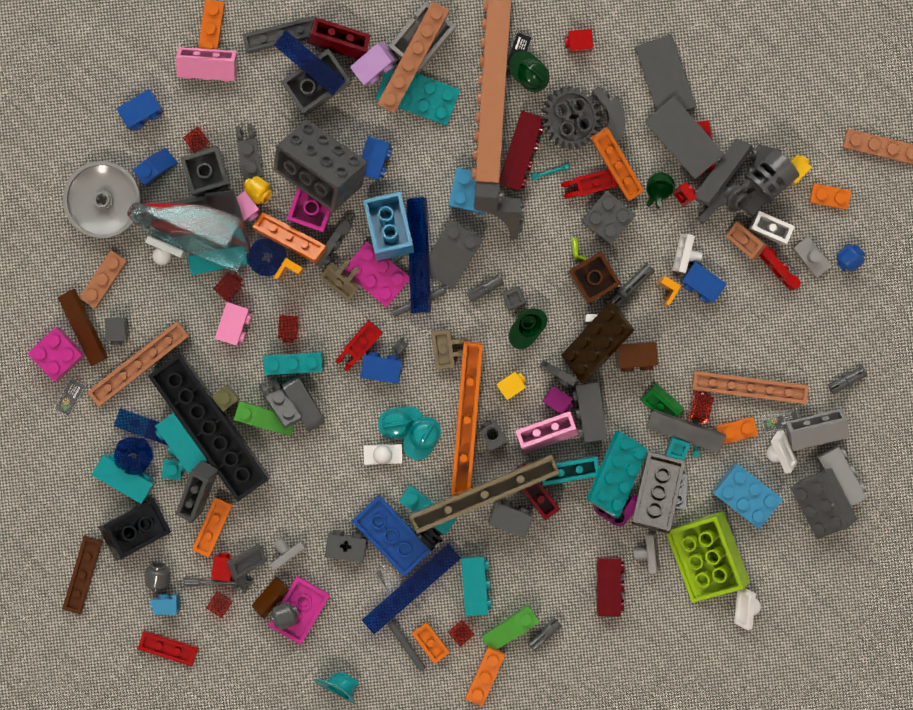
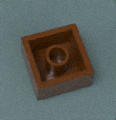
(594, 277)
(636, 355)

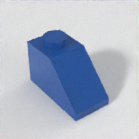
(155, 167)

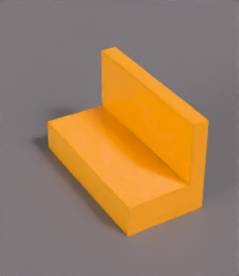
(288, 264)
(671, 286)

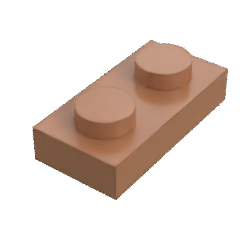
(746, 240)

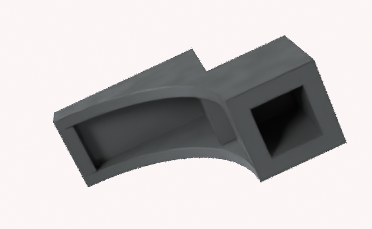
(507, 209)

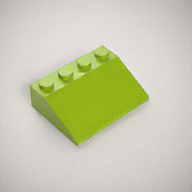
(708, 557)

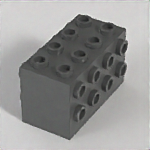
(319, 165)

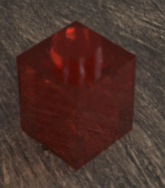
(229, 286)
(288, 328)
(700, 407)

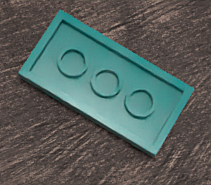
(425, 98)
(617, 474)

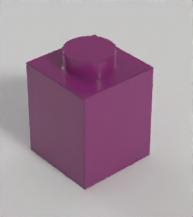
(558, 400)

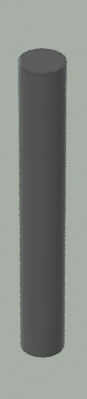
(407, 307)
(406, 645)

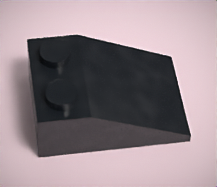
(134, 529)

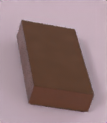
(270, 597)

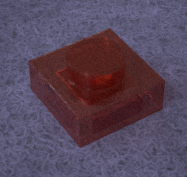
(196, 140)
(219, 604)
(461, 632)

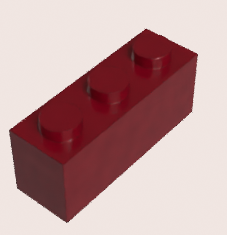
(338, 38)
(540, 499)
(609, 586)

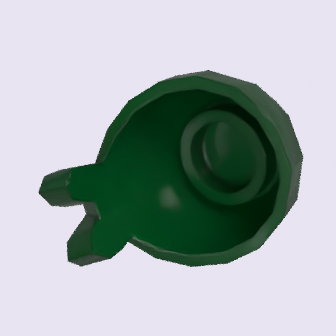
(659, 187)

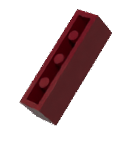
(520, 151)

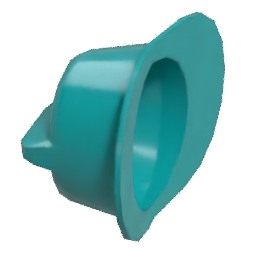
(397, 421)
(422, 438)
(340, 684)

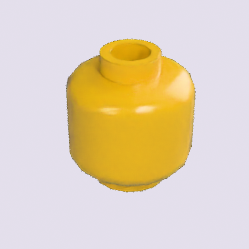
(258, 190)

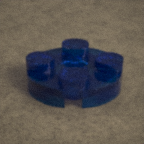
(257, 252)
(133, 445)

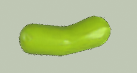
(575, 249)

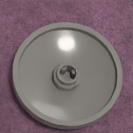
(99, 199)

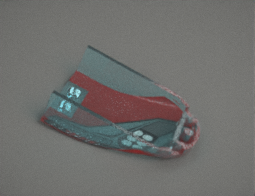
(196, 230)

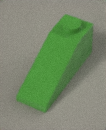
(260, 417)
(511, 627)

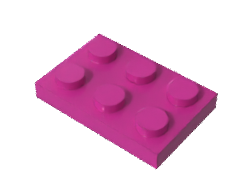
(379, 277)
(309, 602)

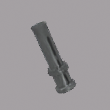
(622, 293)

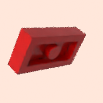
(685, 194)

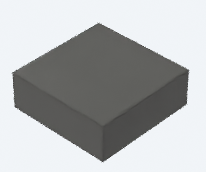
(513, 298)

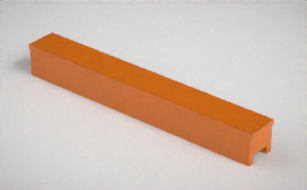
(467, 417)

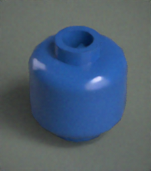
(850, 257)

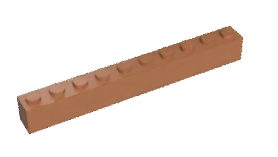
(493, 91)

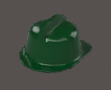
(529, 71)
(527, 327)

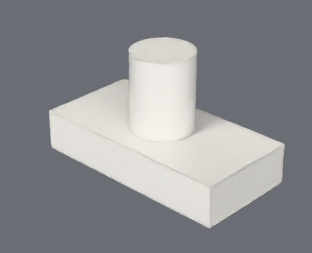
(685, 254)

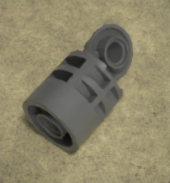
(766, 179)

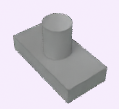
(812, 257)
(285, 552)
(649, 553)

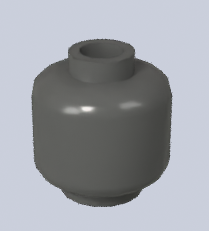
(157, 576)
(284, 615)

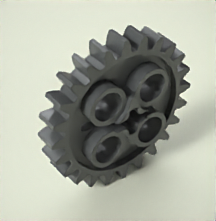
(555, 121)

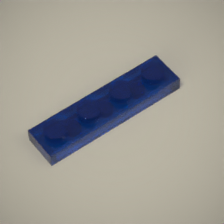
(309, 63)

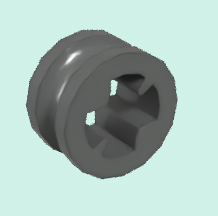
(399, 346)

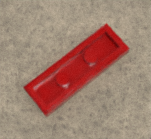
(168, 648)

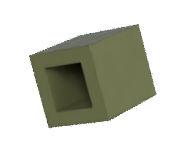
(225, 398)

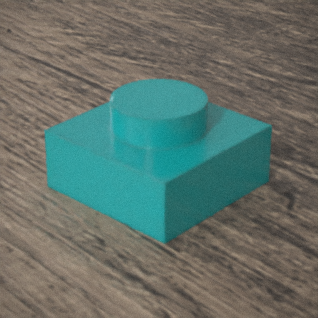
(677, 449)
(171, 469)

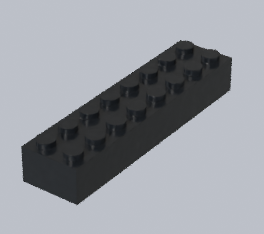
(209, 426)

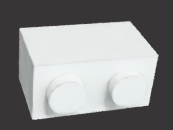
(771, 228)

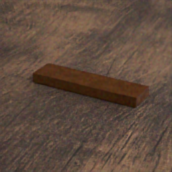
(82, 327)
(82, 574)

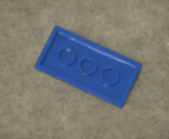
(391, 535)

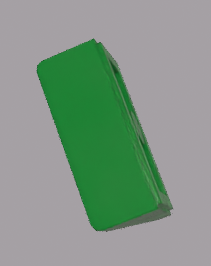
(660, 400)

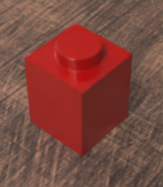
(579, 41)
(220, 569)

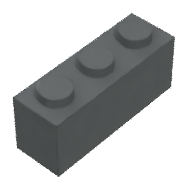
(589, 412)
(196, 491)

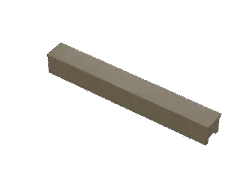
(484, 493)

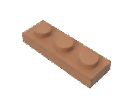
(103, 279)

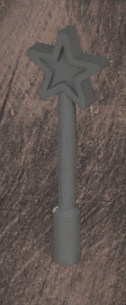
(240, 583)

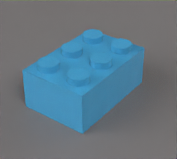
(388, 226)
(746, 495)

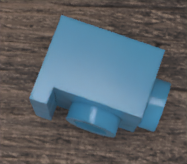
(165, 604)

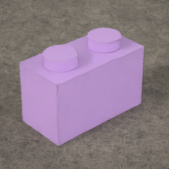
(374, 64)

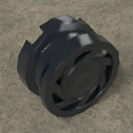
(429, 538)

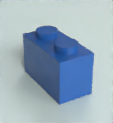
(140, 110)
(375, 154)
(703, 283)
(380, 368)

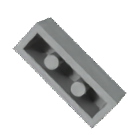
(817, 429)
(836, 460)

